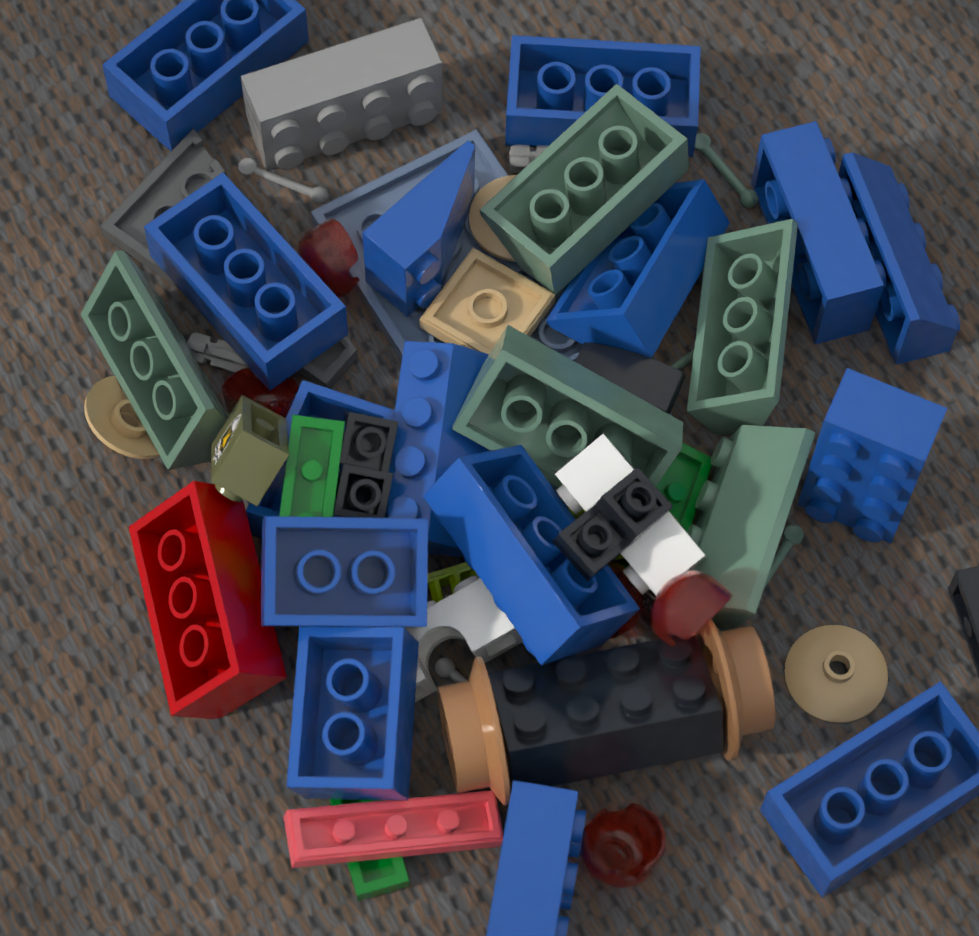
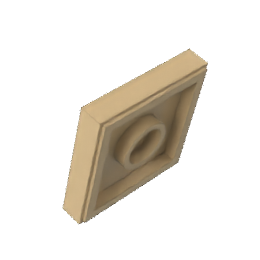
(482, 302)

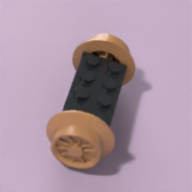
(607, 711)

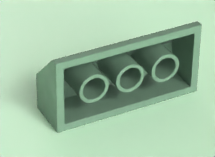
(586, 188)
(742, 327)
(153, 364)
(560, 408)
(747, 511)

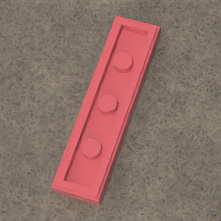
(393, 828)

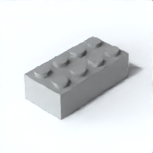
(343, 95)

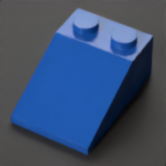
(416, 237)

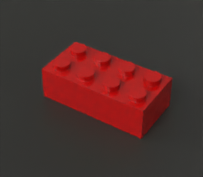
(205, 602)

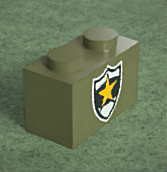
(248, 451)

